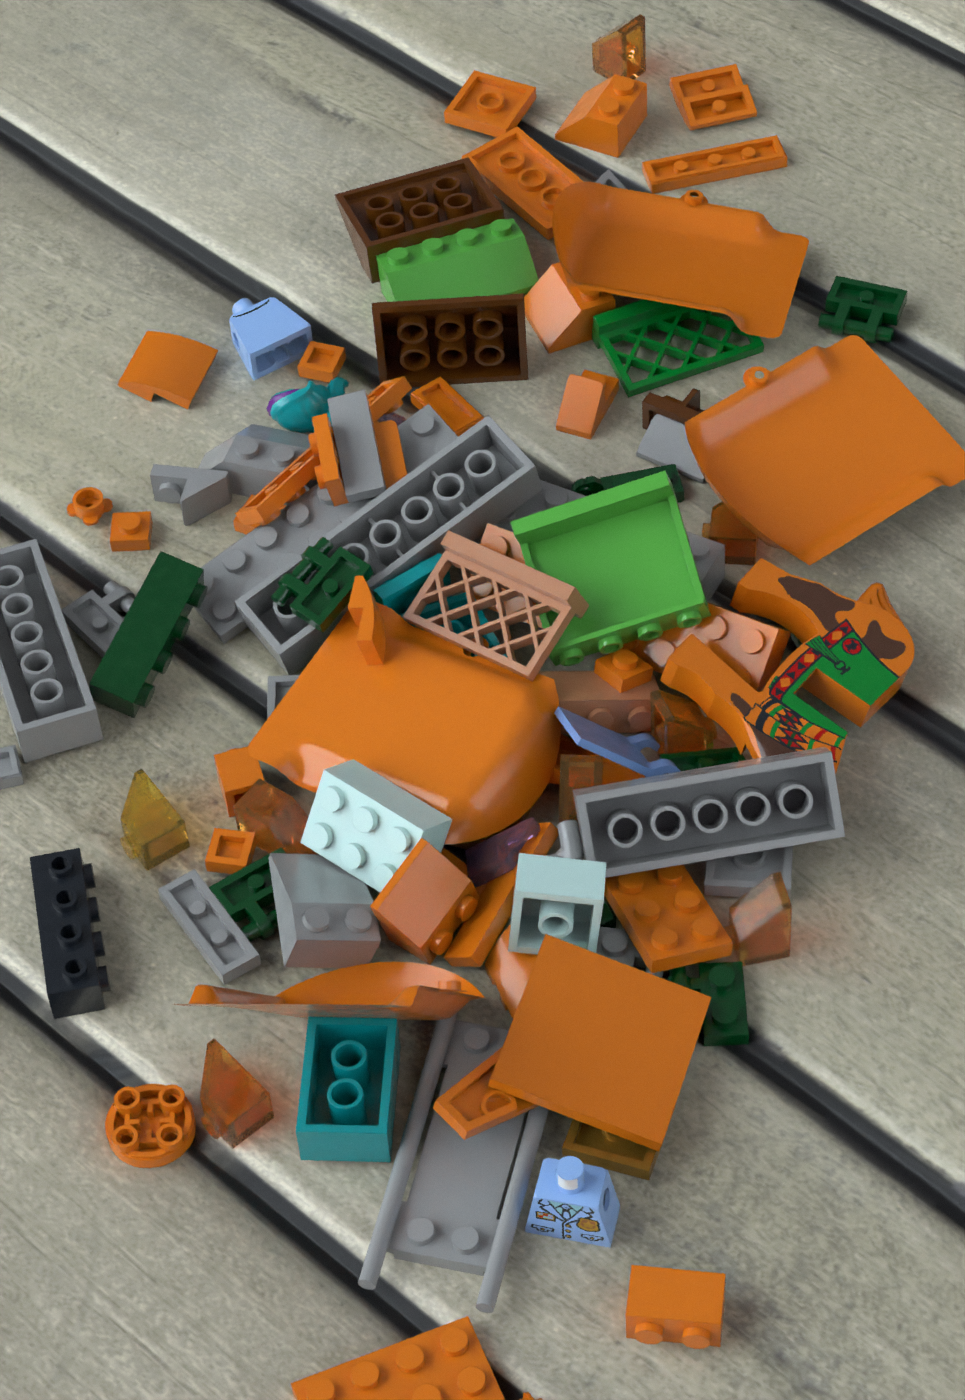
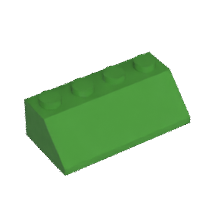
(463, 264)

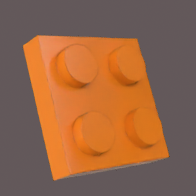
(490, 104)

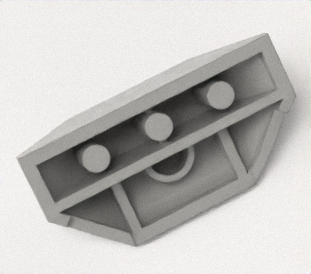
(256, 457)

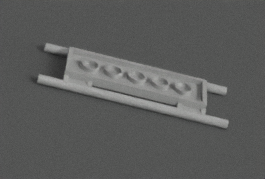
(458, 1182)

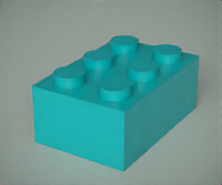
(348, 1089)

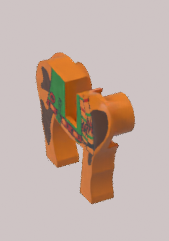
(848, 658)

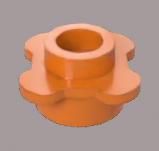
(89, 505)

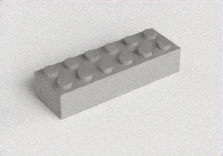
(39, 662)
(710, 812)

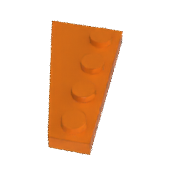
(475, 1106)

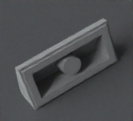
(668, 444)

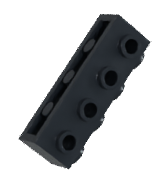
(67, 933)

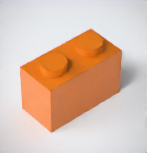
(675, 1306)

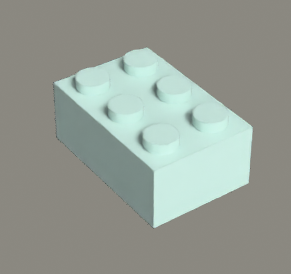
(369, 823)

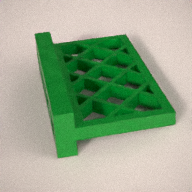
(636, 319)

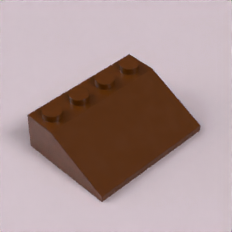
(415, 209)
(452, 338)

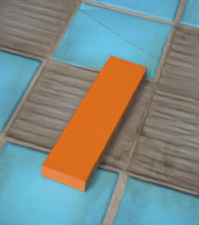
(714, 164)
(494, 908)

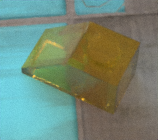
(151, 824)

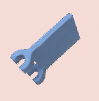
(614, 745)

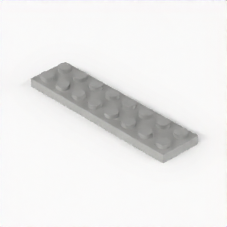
(296, 528)

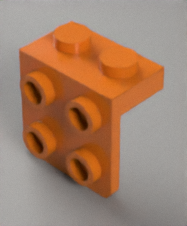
(329, 472)

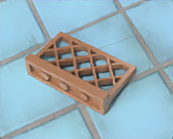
(502, 573)

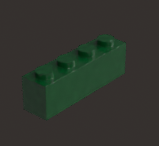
(147, 635)

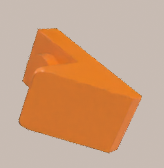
(586, 403)

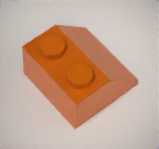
(606, 116)
(561, 312)
(425, 903)

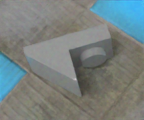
(195, 489)

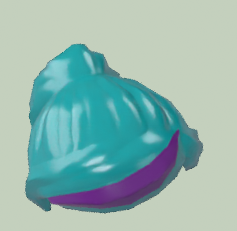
(296, 407)

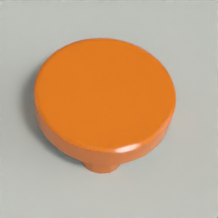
(150, 1125)

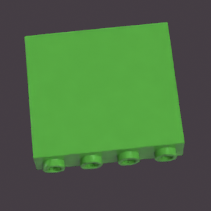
(625, 559)

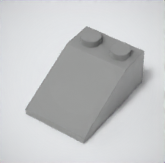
(322, 913)

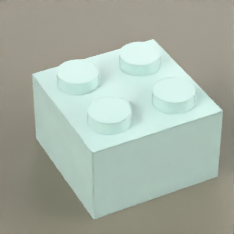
(557, 900)

